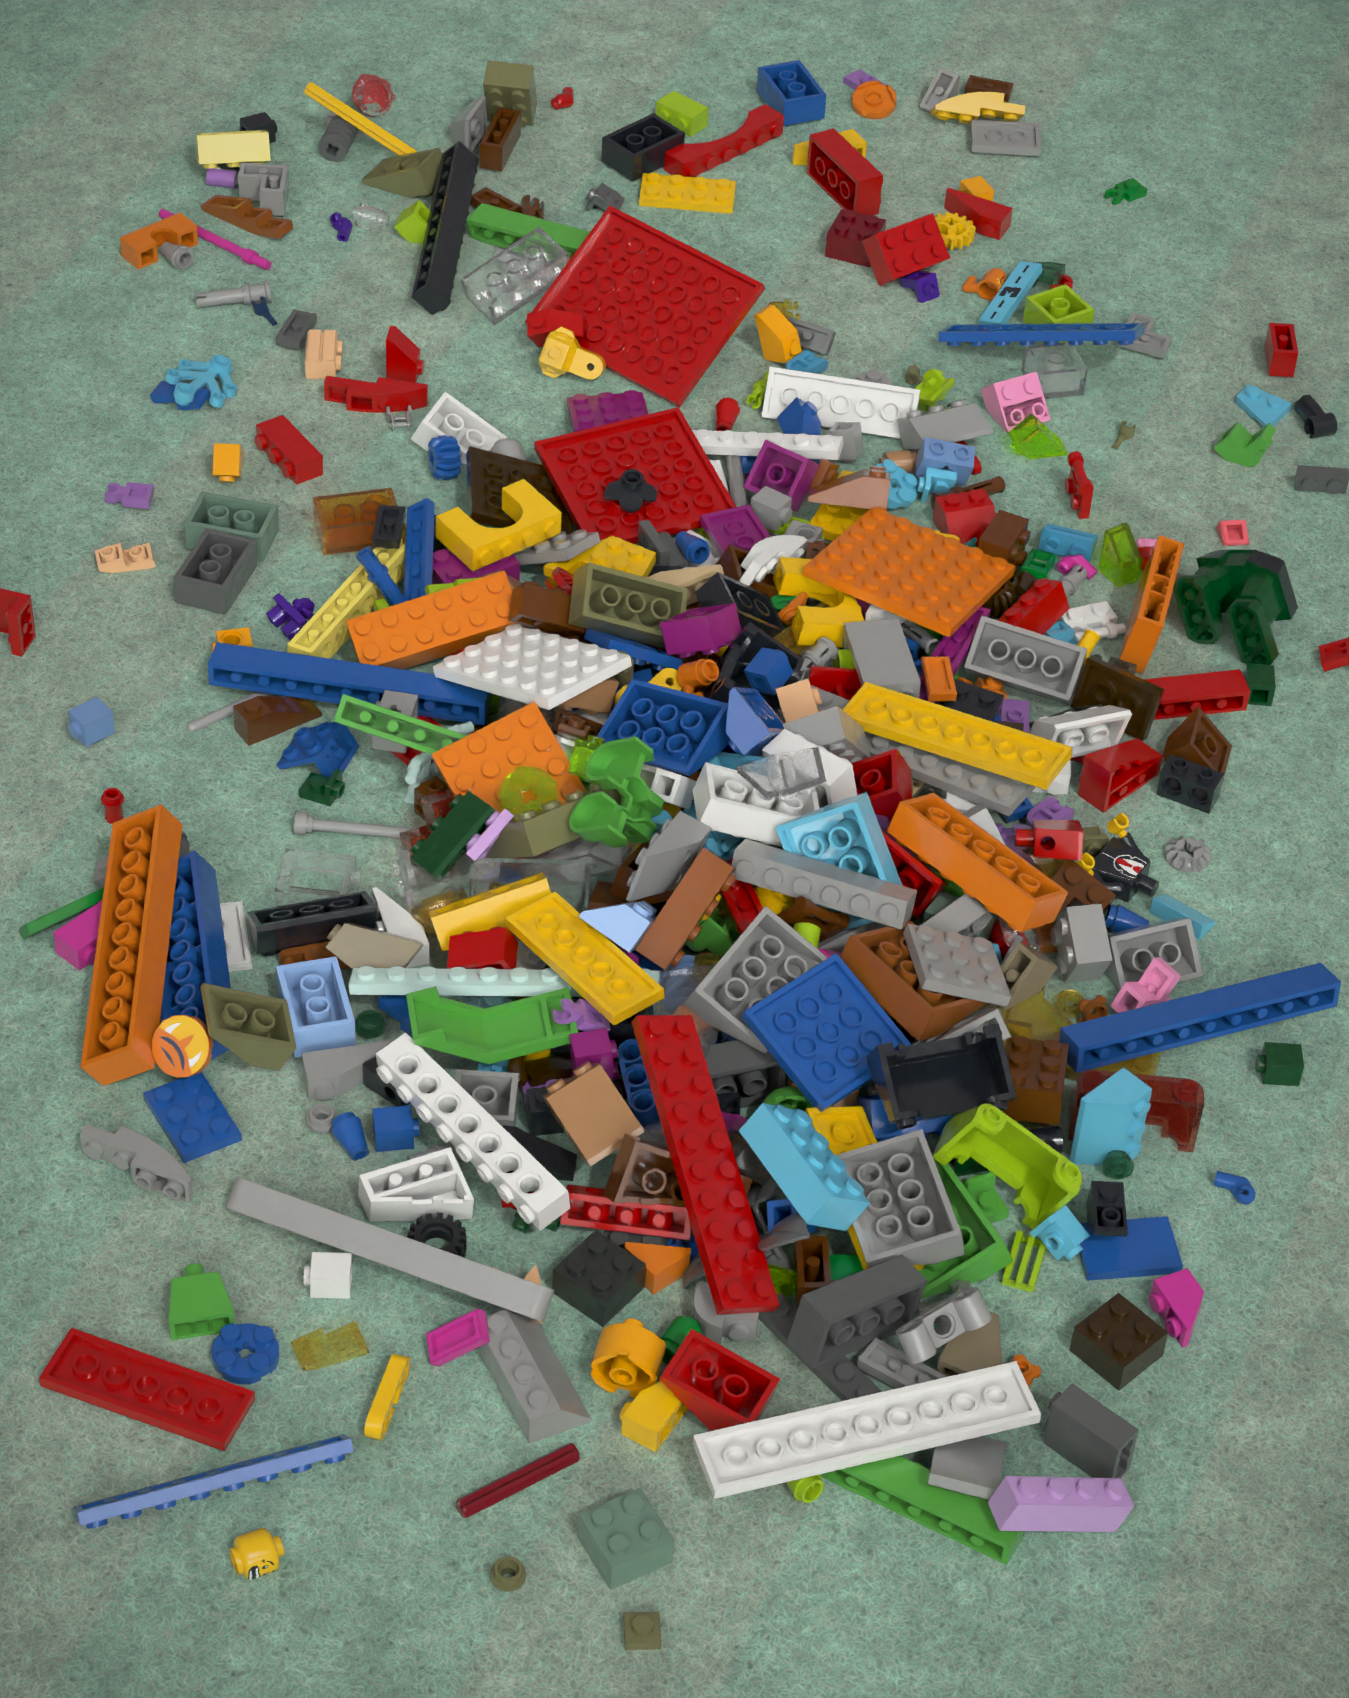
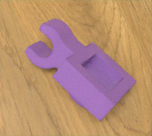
(582, 1013)

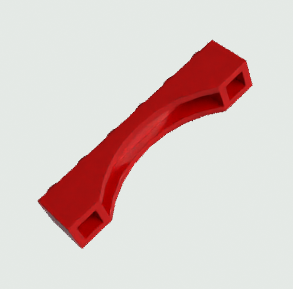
(696, 158)

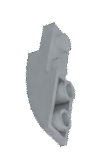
(149, 1163)

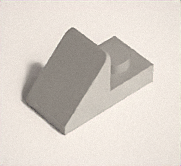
(943, 87)

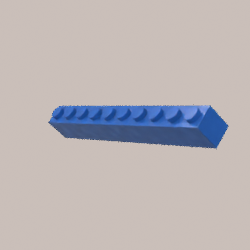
(331, 678)
(1199, 1017)

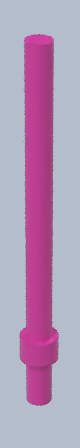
(248, 255)

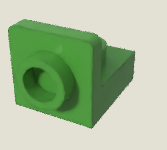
(983, 1192)

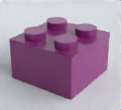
(783, 472)
(701, 630)

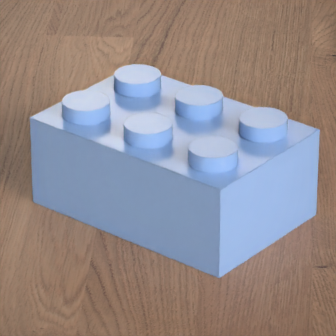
(316, 1004)

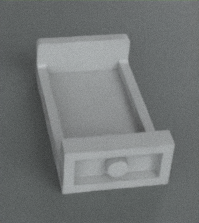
(882, 655)

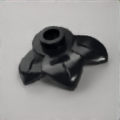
(630, 491)

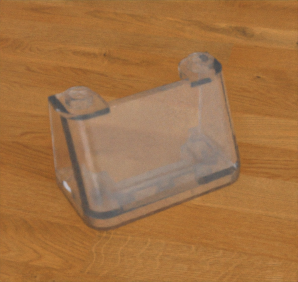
(566, 877)

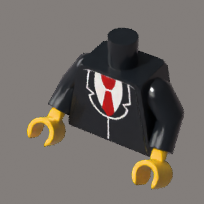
(1121, 864)

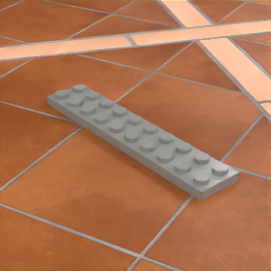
(944, 773)

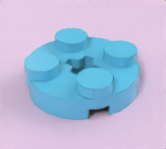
(904, 486)

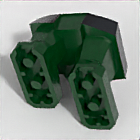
(1248, 588)

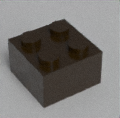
(1118, 1341)

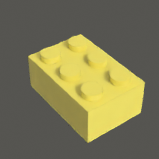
(232, 148)

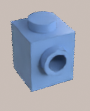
(91, 722)

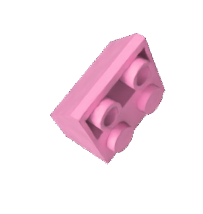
(1014, 400)

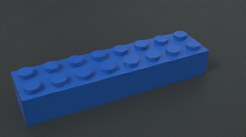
(195, 942)

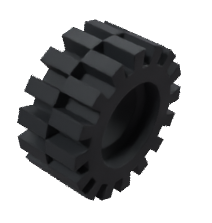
(440, 1228)

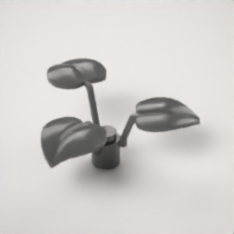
(783, 1232)

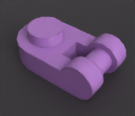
(1049, 810)

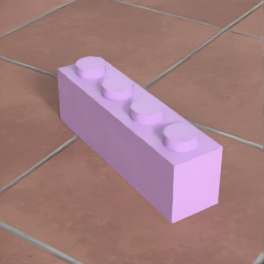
(1060, 1504)

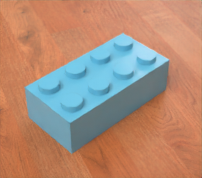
(804, 1166)

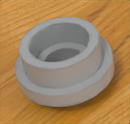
(318, 1112)

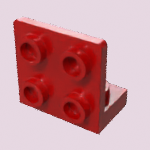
(17, 620)

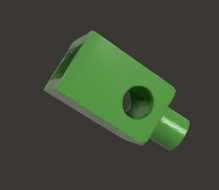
(198, 1304)

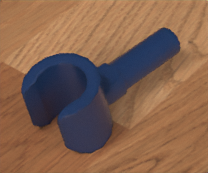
(262, 310)

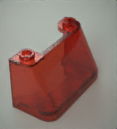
(1174, 1105)

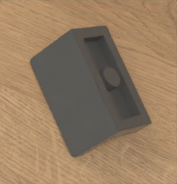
(662, 543)

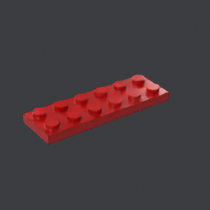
(147, 1389)

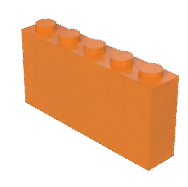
(1151, 602)

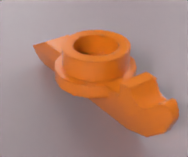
(788, 613)

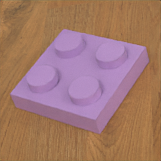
(480, 845)

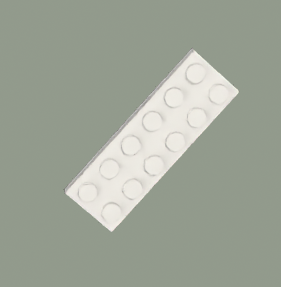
(841, 400)

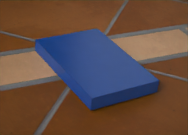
(1144, 1252)

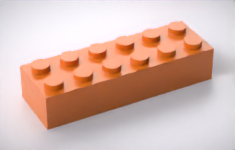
(432, 623)
(977, 862)

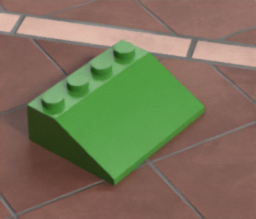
(982, 1245)

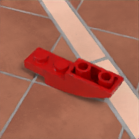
(375, 397)

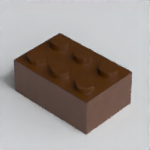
(1038, 1078)

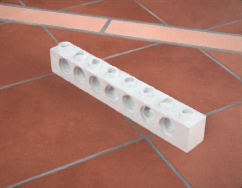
(446, 1095)

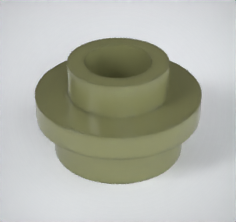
(508, 1565)

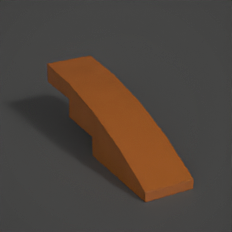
(242, 214)

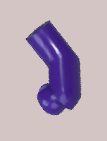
(342, 225)

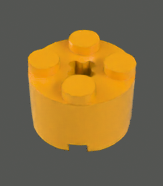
(627, 1357)

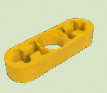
(387, 1394)

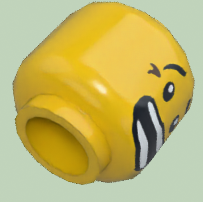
(256, 1553)

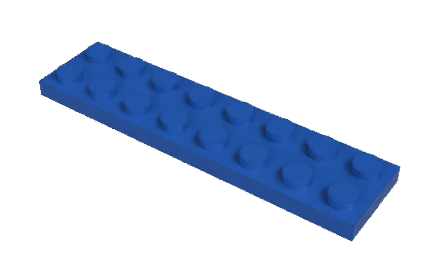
(1049, 333)

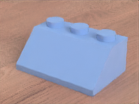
(622, 922)

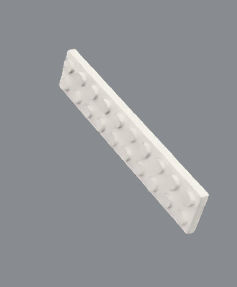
(865, 1429)

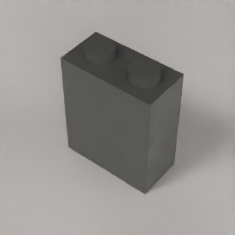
(1089, 1434)

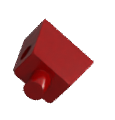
(1065, 839)

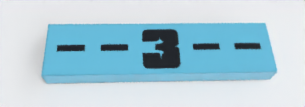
(1011, 293)

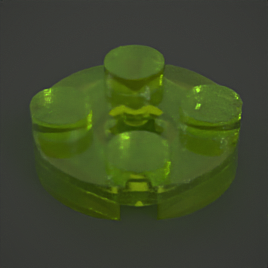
(522, 781)

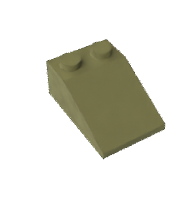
(407, 174)
(250, 1025)

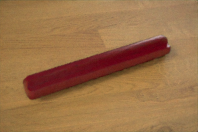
(517, 1480)

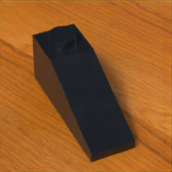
(553, 1158)

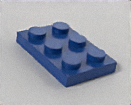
(639, 652)
(192, 1117)

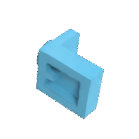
(935, 481)

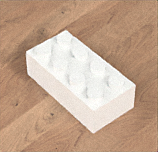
(737, 808)

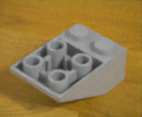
(667, 857)

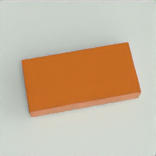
(938, 678)

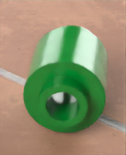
(676, 1333)

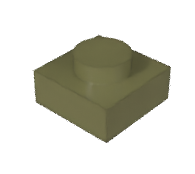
(642, 1630)

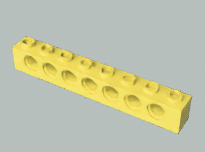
(355, 597)

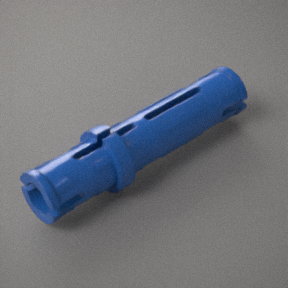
(379, 576)

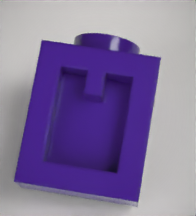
(923, 283)

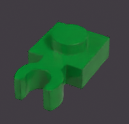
(1128, 190)

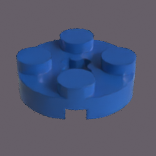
(245, 1336)

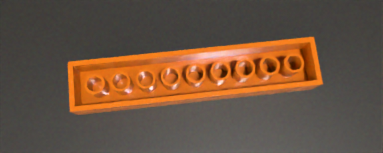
(132, 946)

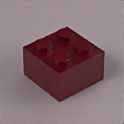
(847, 234)

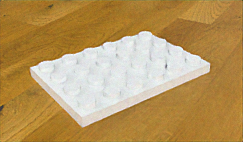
(532, 666)

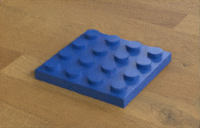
(823, 1031)

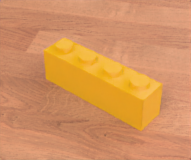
(487, 908)

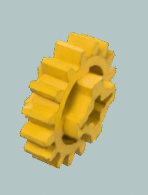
(955, 230)

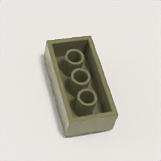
(623, 603)

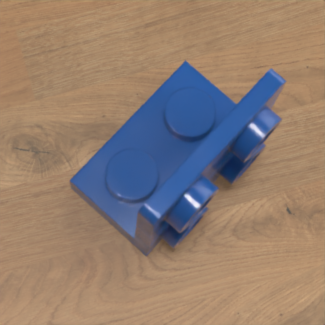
(326, 745)

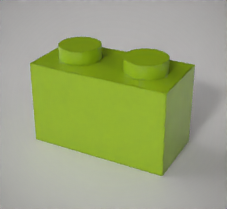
(682, 113)

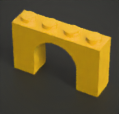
(481, 546)
(815, 622)

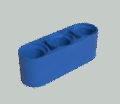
(637, 1083)

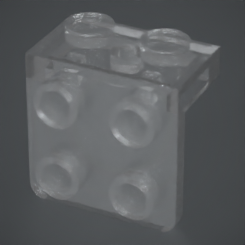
(416, 884)

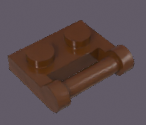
(803, 907)

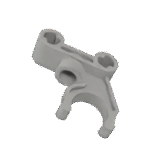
(956, 1314)

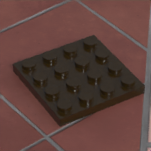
(491, 472)

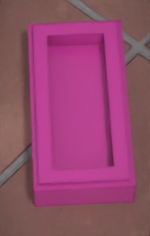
(457, 1337)

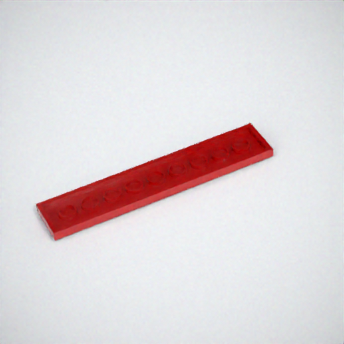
(705, 1165)

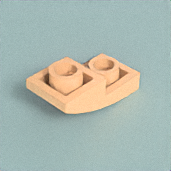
(115, 559)

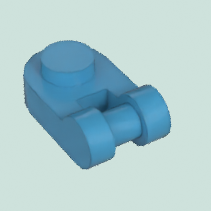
(807, 362)

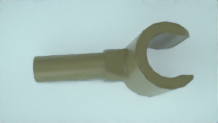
(913, 376)
(1125, 433)

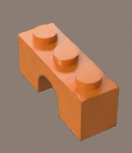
(141, 245)

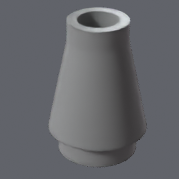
(178, 255)

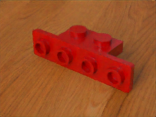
(837, 681)

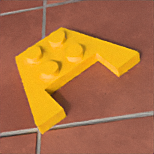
(610, 553)

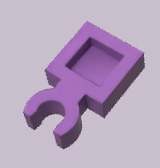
(133, 495)

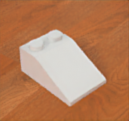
(456, 420)

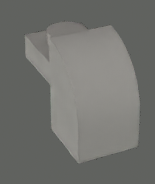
(713, 1326)

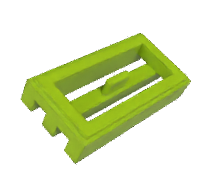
(1030, 1242)

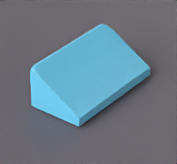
(1169, 908)

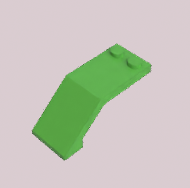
(488, 1033)

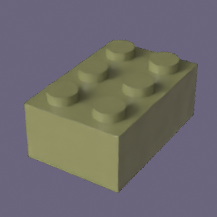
(510, 88)

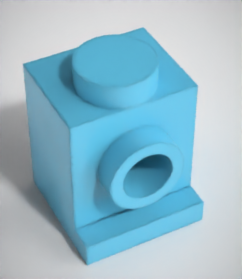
(1061, 1234)

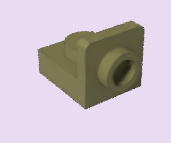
(1093, 841)

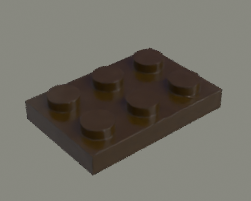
(1113, 686)

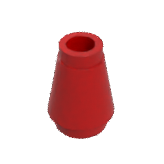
(726, 413)

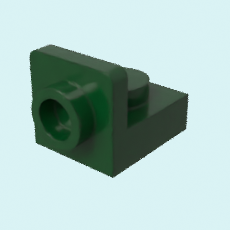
(322, 788)

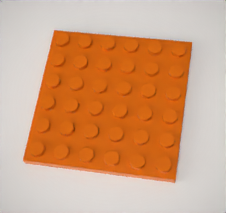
(910, 571)

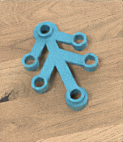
(218, 366)

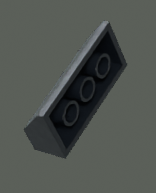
(308, 921)

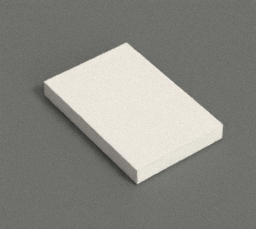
(236, 936)

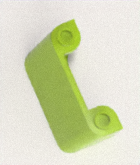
(1015, 1155)

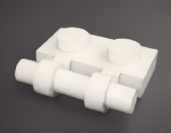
(1095, 617)

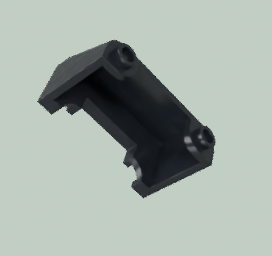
(736, 659)
(942, 1076)

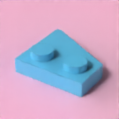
(1262, 405)

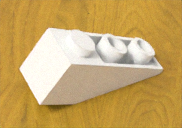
(398, 921)

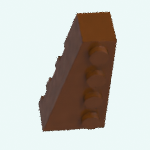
(647, 1175)

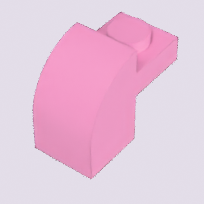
(1151, 989)

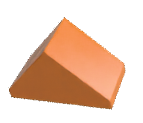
(662, 1262)

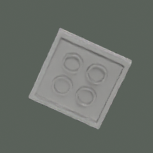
(956, 964)

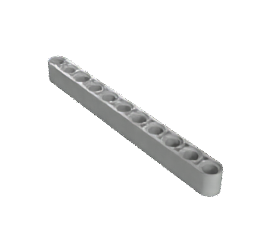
(390, 1249)

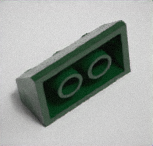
(450, 835)

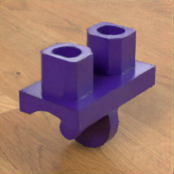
(296, 614)

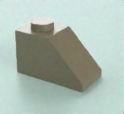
(1026, 973)

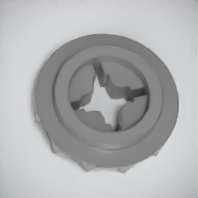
(1182, 860)

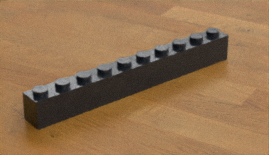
(445, 229)

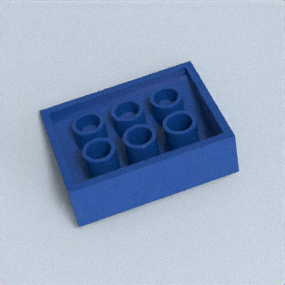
(675, 724)

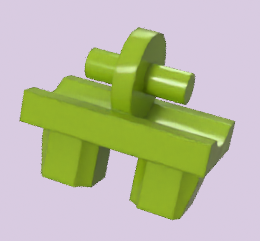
(933, 388)

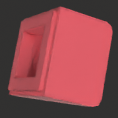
(1233, 532)

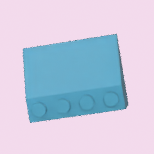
(845, 837)

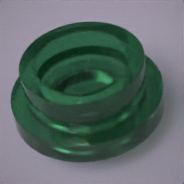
(369, 1024)
(1117, 1165)

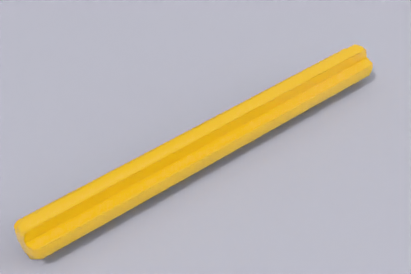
(357, 120)

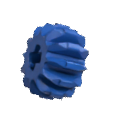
(444, 457)

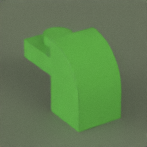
(1243, 448)

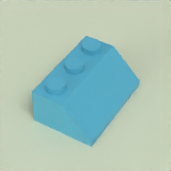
(1111, 1119)

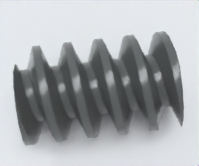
(337, 139)

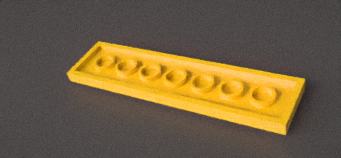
(958, 735)

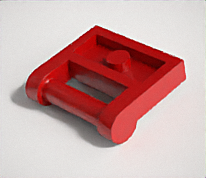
(1079, 486)

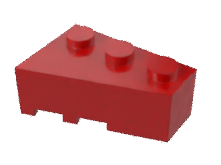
(1117, 772)

